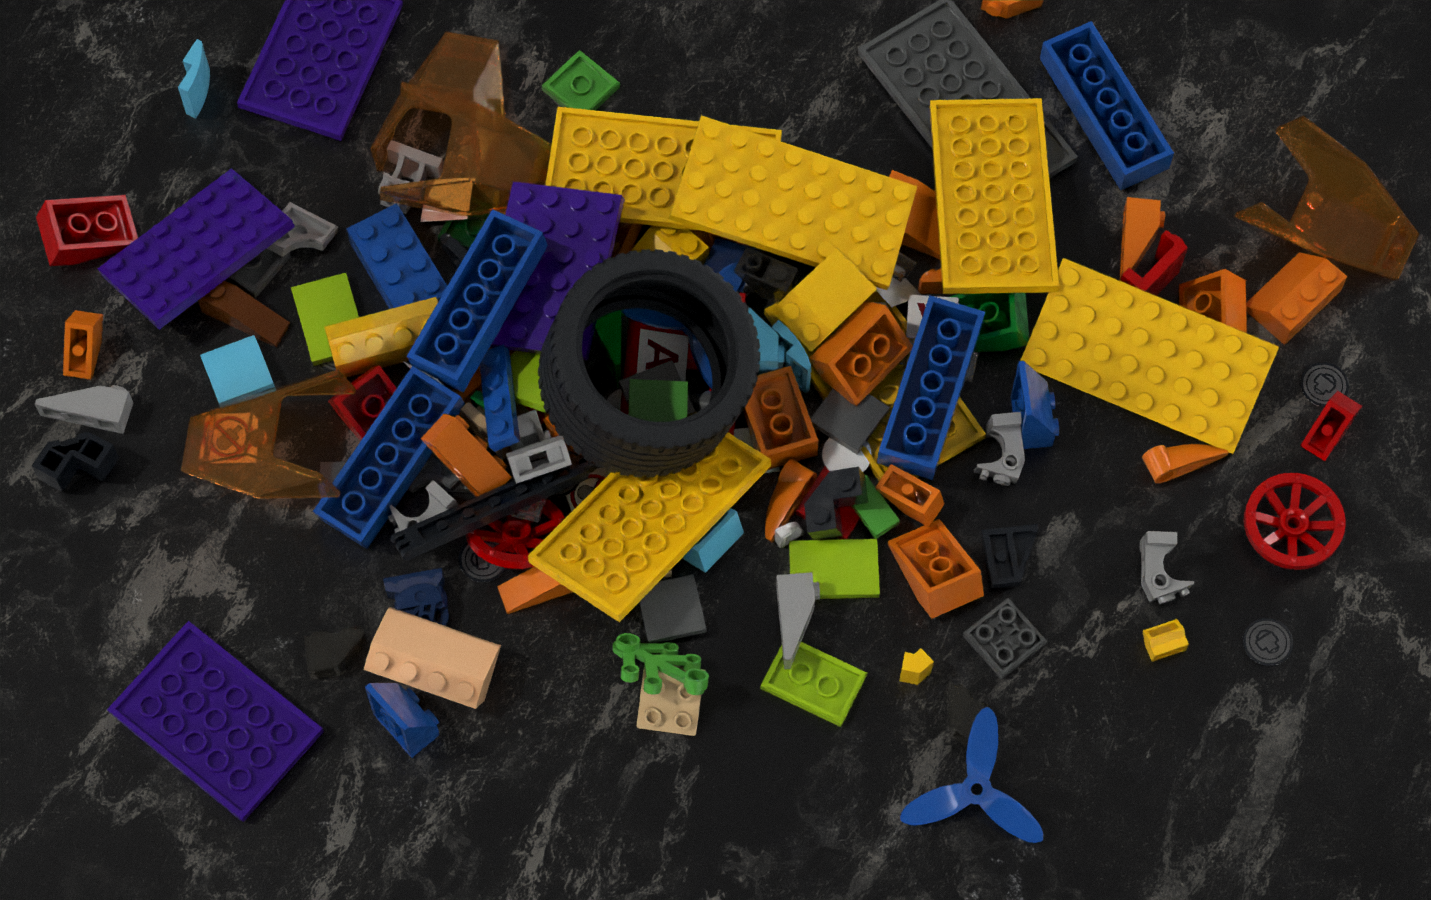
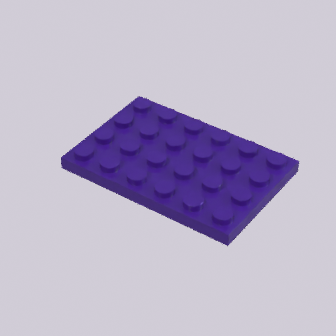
(319, 62)
(579, 235)
(195, 248)
(215, 721)

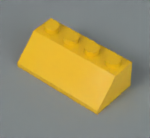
(377, 337)

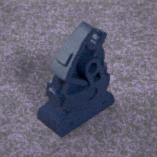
(420, 594)

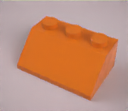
(1295, 295)
(1217, 297)
(861, 352)

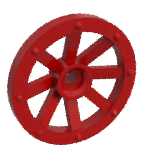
(1296, 516)
(513, 537)

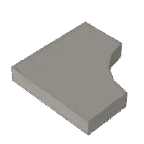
(308, 232)

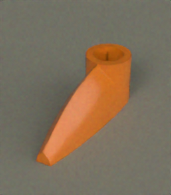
(1179, 460)
(788, 494)

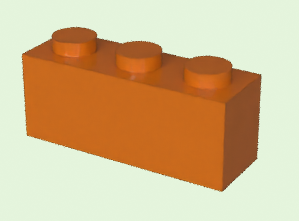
(465, 455)

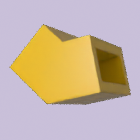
(1165, 640)
(916, 667)

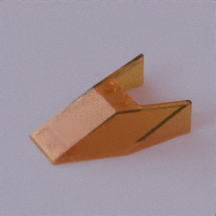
(456, 67)
(480, 160)
(1343, 207)
(238, 440)

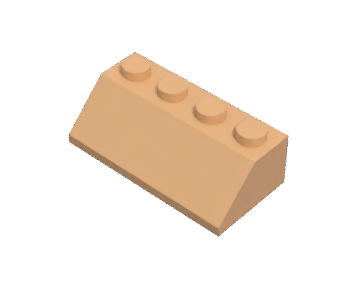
(432, 658)

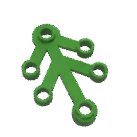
(629, 647)

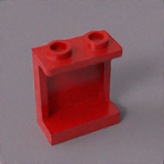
(1170, 259)

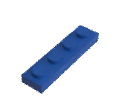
(499, 398)

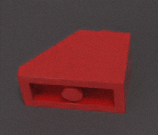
(1331, 425)

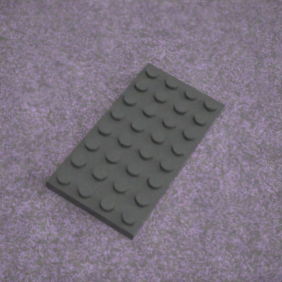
(946, 59)

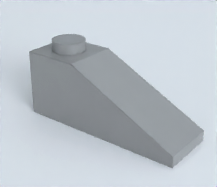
(93, 407)
(795, 605)

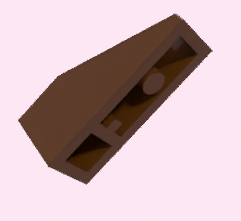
(244, 313)

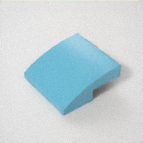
(196, 82)
(794, 355)
(237, 370)

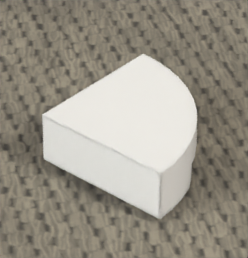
(787, 533)

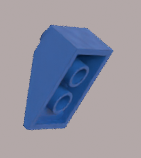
(1035, 402)
(402, 716)

